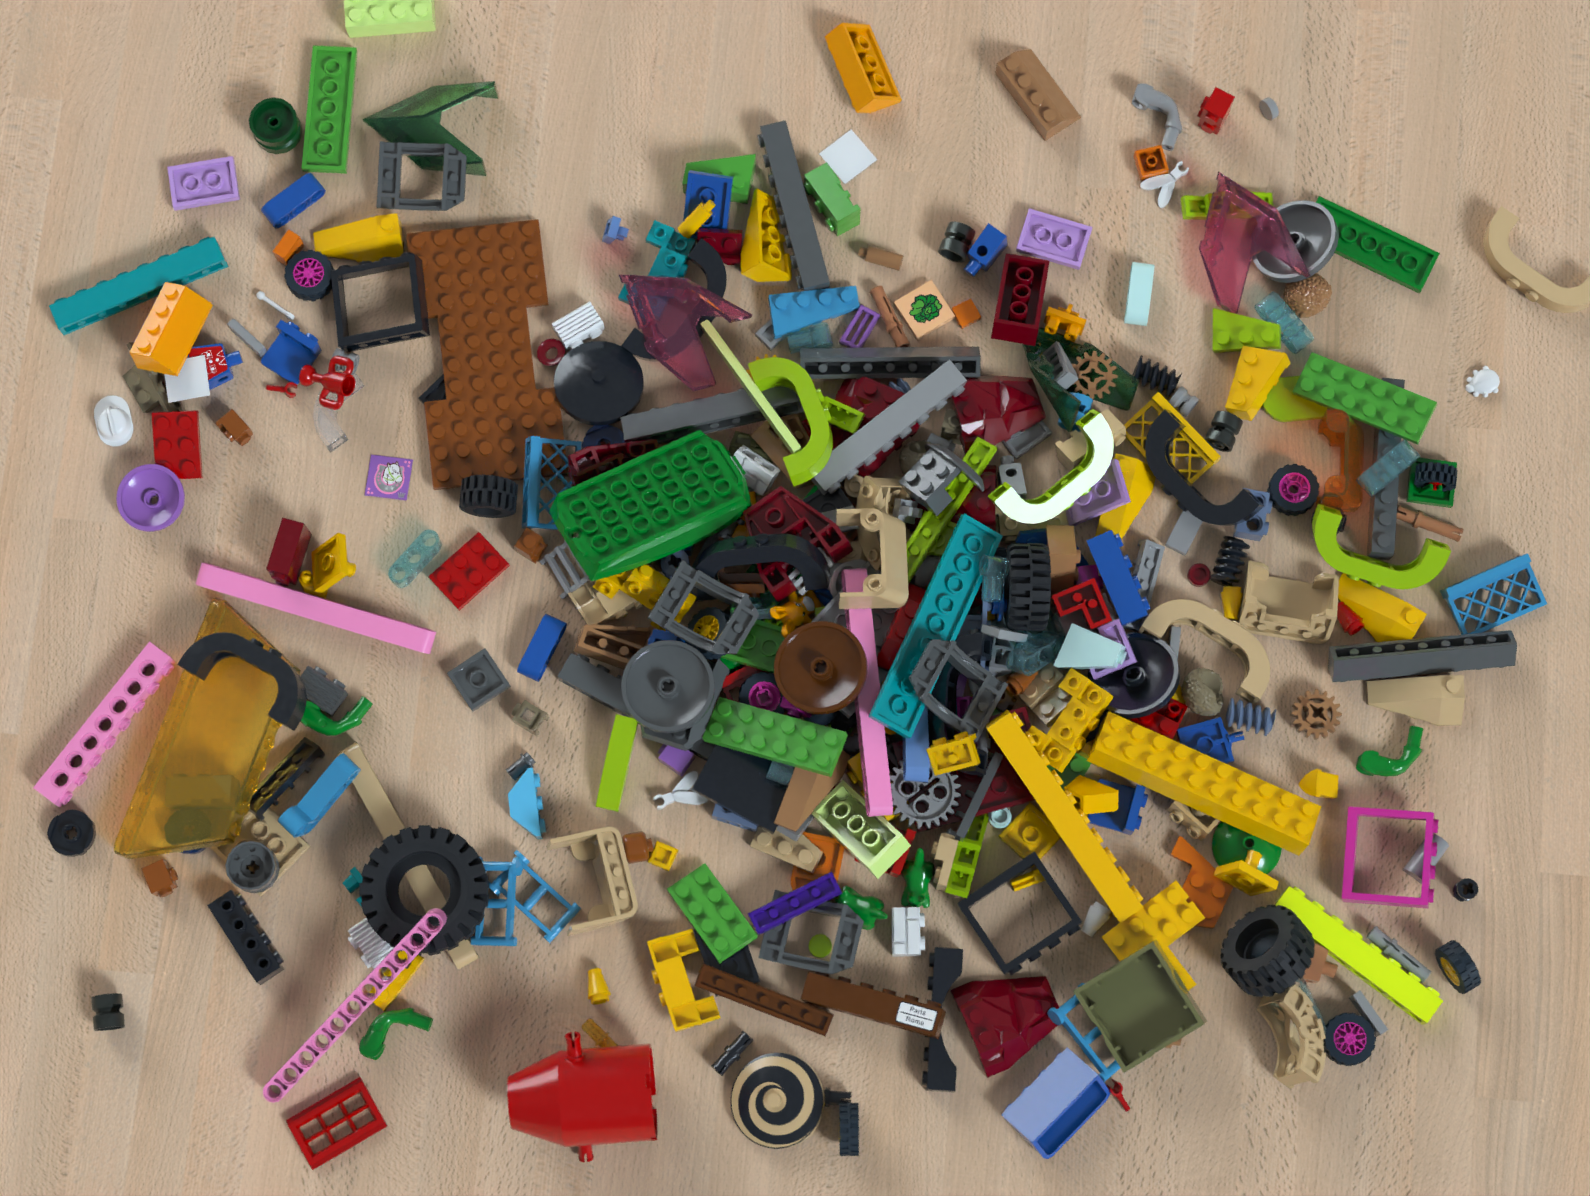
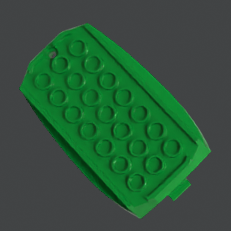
(652, 505)

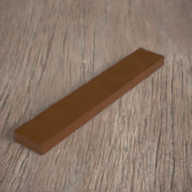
(764, 999)

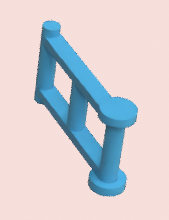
(515, 869)
(497, 888)
(1059, 1017)

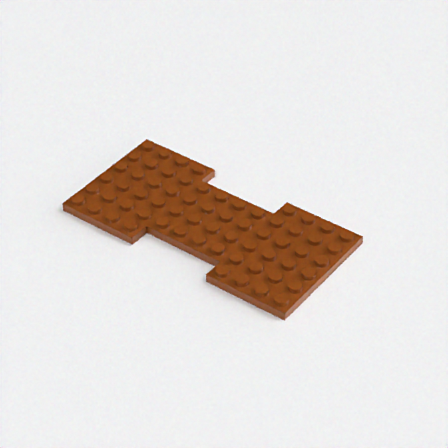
(480, 292)

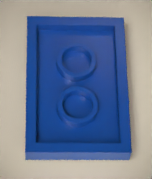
(706, 187)

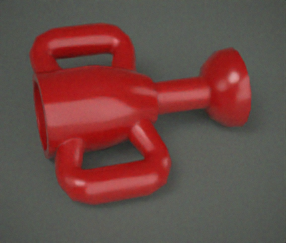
(334, 382)

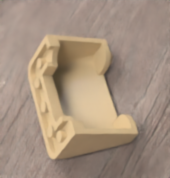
(1289, 606)

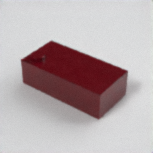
(1020, 299)

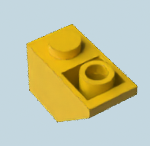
(1093, 796)

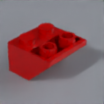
(1165, 720)

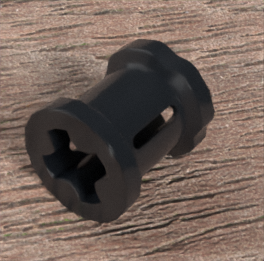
(1472, 889)

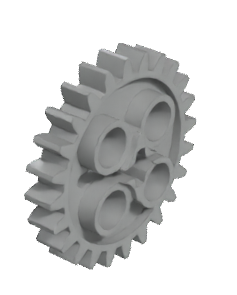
(935, 807)

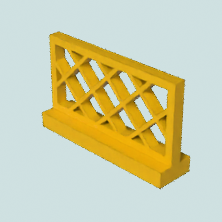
(1188, 435)

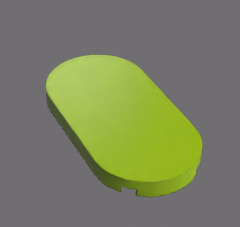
(1287, 407)

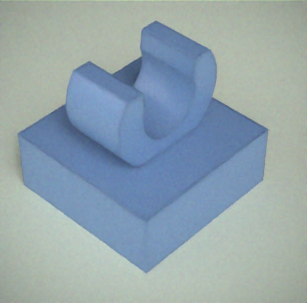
(614, 231)

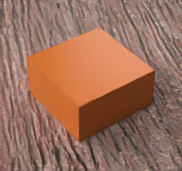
(1150, 162)
(287, 247)

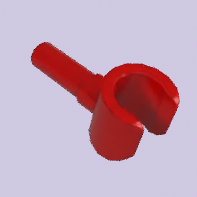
(283, 389)
(1117, 1092)

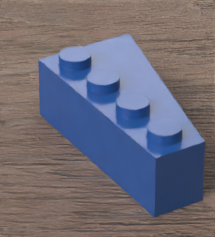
(1118, 578)

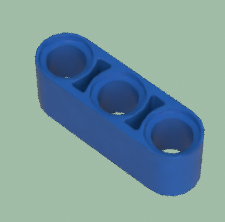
(293, 200)
(542, 647)

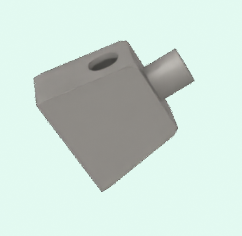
(1012, 474)

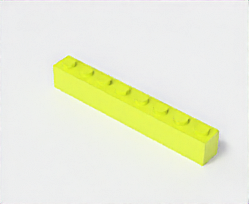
(1363, 959)

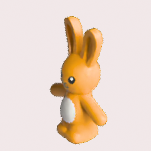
(795, 611)

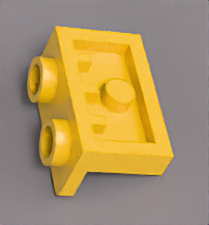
(953, 753)

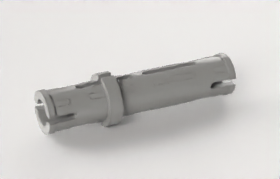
(1391, 948)

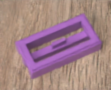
(851, 344)

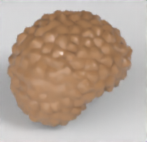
(1308, 296)

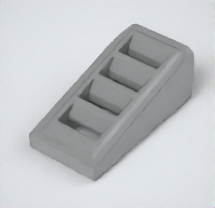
(1062, 364)

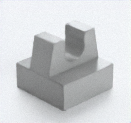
(906, 510)

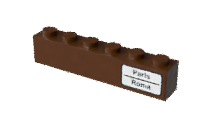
(873, 1004)

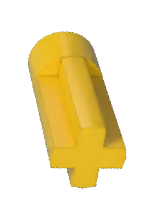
(1027, 880)

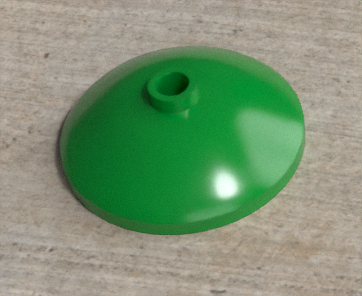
(1230, 846)

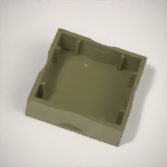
(1140, 1006)

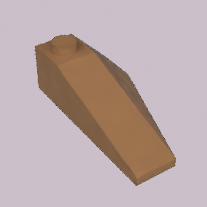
(806, 792)

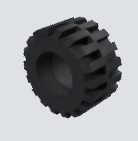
(488, 496)

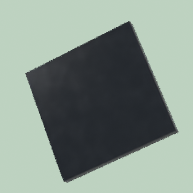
(741, 786)

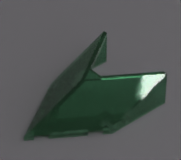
(419, 121)
(1061, 399)

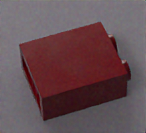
(288, 552)

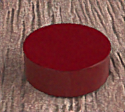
(1199, 575)

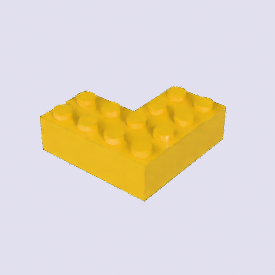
(1160, 919)

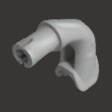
(1147, 97)

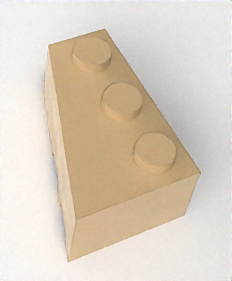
(1074, 449)

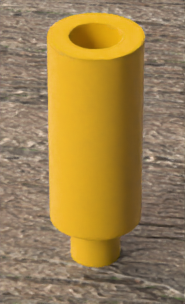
(696, 219)

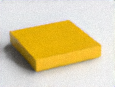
(1030, 833)

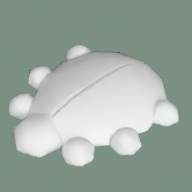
(1483, 382)

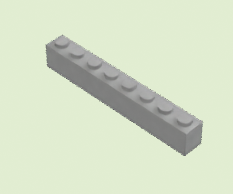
(889, 425)

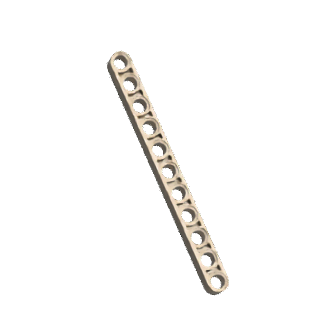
(390, 823)

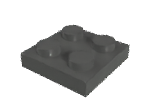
(478, 679)

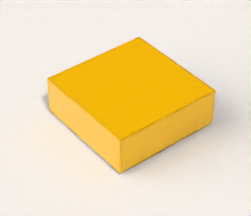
(663, 856)

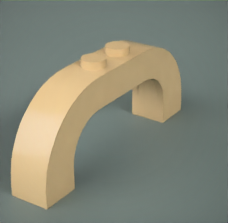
(1525, 278)
(1221, 630)

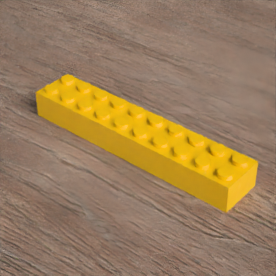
(1204, 783)
(1065, 818)

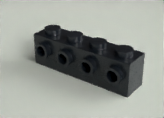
(246, 937)

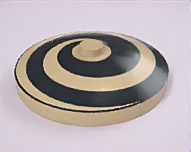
(777, 1100)

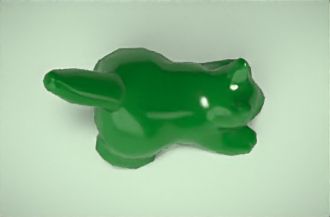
(917, 876)
(867, 907)

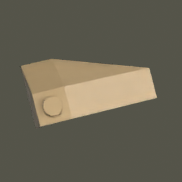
(1423, 698)

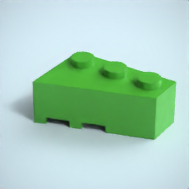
(738, 167)
(831, 199)

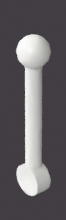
(261, 296)

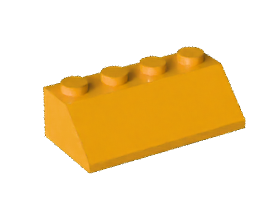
(862, 67)
(170, 330)

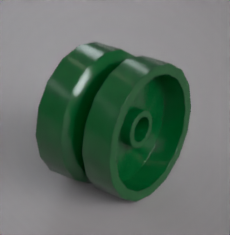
(275, 125)

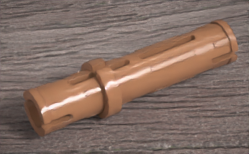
(893, 325)
(1431, 524)

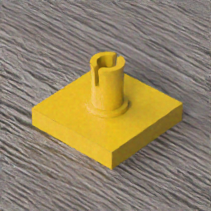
(330, 563)
(1246, 875)

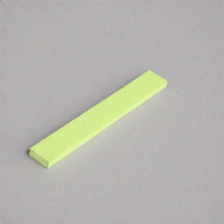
(750, 387)

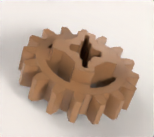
(1094, 364)
(1322, 720)

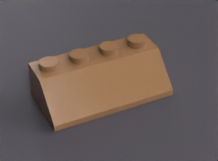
(1036, 93)

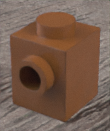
(160, 878)

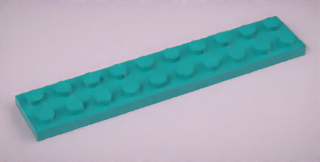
(936, 618)

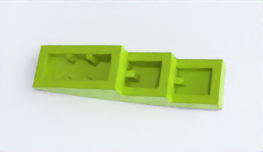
(1197, 206)
(843, 415)
(617, 763)
(966, 858)

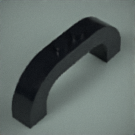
(713, 267)
(1157, 451)
(765, 549)
(215, 647)
(978, 648)

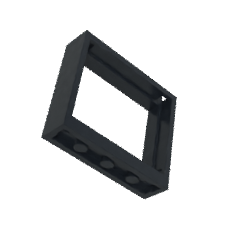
(384, 336)
(1050, 941)

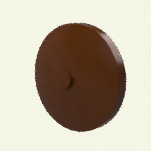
(820, 667)

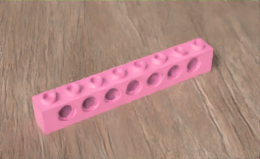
(92, 728)

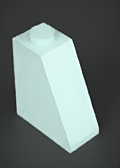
(1089, 651)

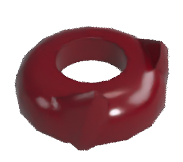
(547, 345)

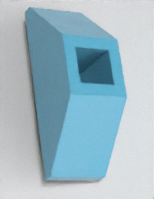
(526, 804)

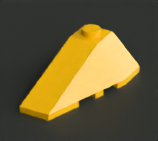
(362, 239)
(762, 249)
(1139, 484)
(1382, 613)

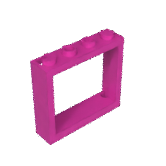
(1429, 870)

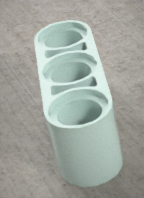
(1139, 293)

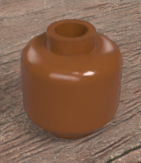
(637, 847)

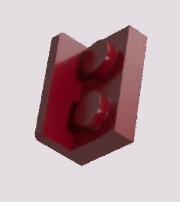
(725, 241)

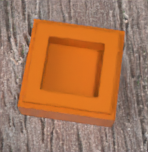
(966, 313)

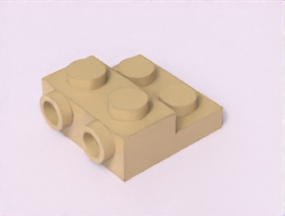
(1045, 696)
(1196, 822)
(943, 855)

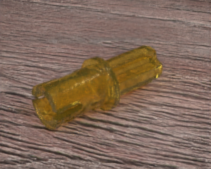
(597, 1034)

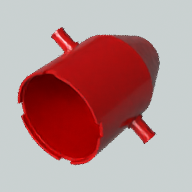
(586, 1096)

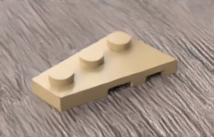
(798, 853)

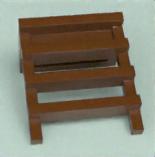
(743, 582)

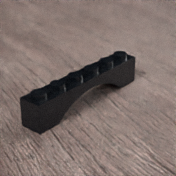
(940, 1068)

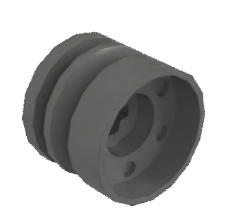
(243, 857)

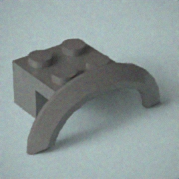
(932, 474)

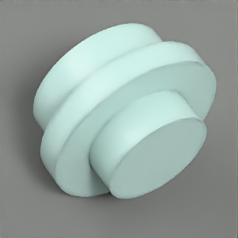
(1000, 819)

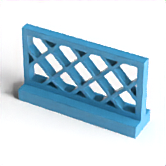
(533, 476)
(1489, 577)

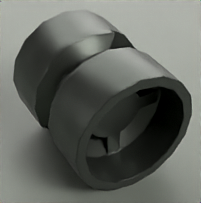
(957, 239)
(1224, 428)
(108, 1012)

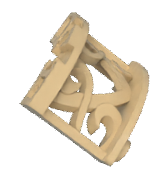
(880, 495)
(1295, 1060)

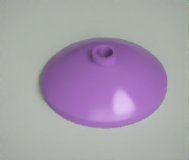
(140, 487)

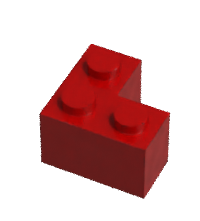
(1084, 597)

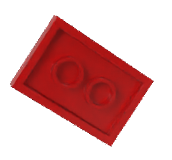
(178, 442)
(469, 571)

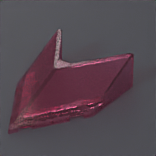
(1235, 231)
(668, 316)

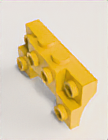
(644, 586)
(1074, 722)
(674, 982)

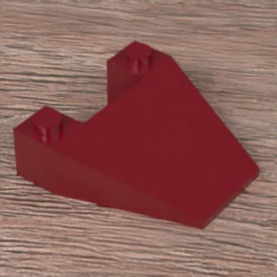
(788, 514)

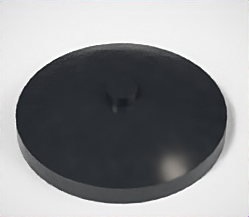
(598, 383)
(1145, 684)

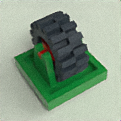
(1432, 482)

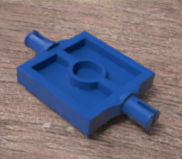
(1210, 739)

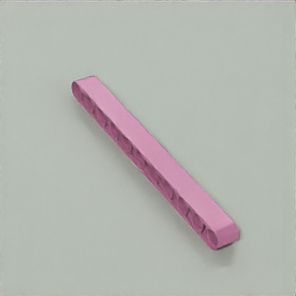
(315, 608)
(870, 733)
(349, 1015)

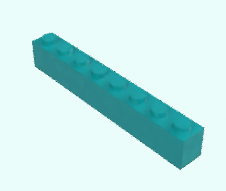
(137, 285)

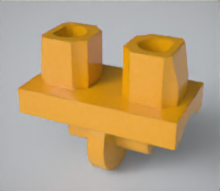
(1066, 320)

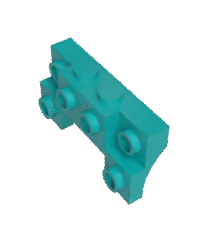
(672, 255)

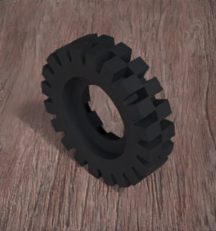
(424, 847)

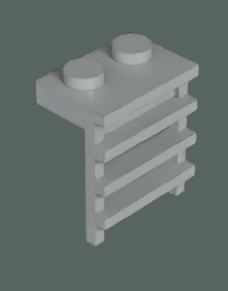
(559, 550)

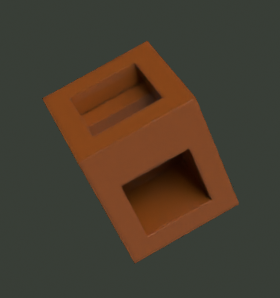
(234, 428)
(530, 545)

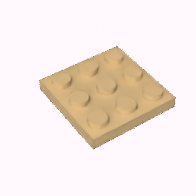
(270, 834)

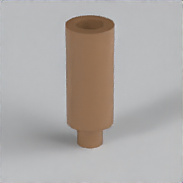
(882, 257)

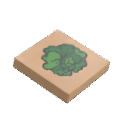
(924, 310)

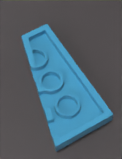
(805, 308)

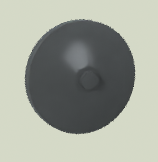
(1313, 234)
(668, 686)

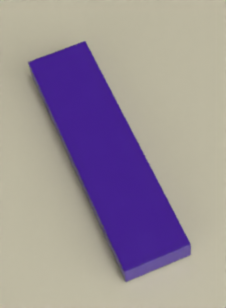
(795, 903)

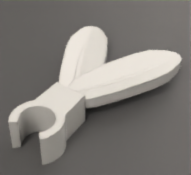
(1165, 181)
(680, 793)

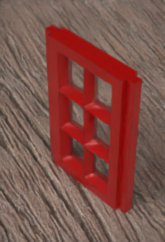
(324, 1105)

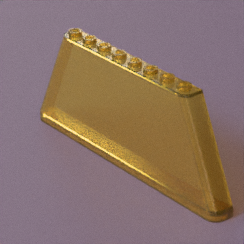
(205, 752)

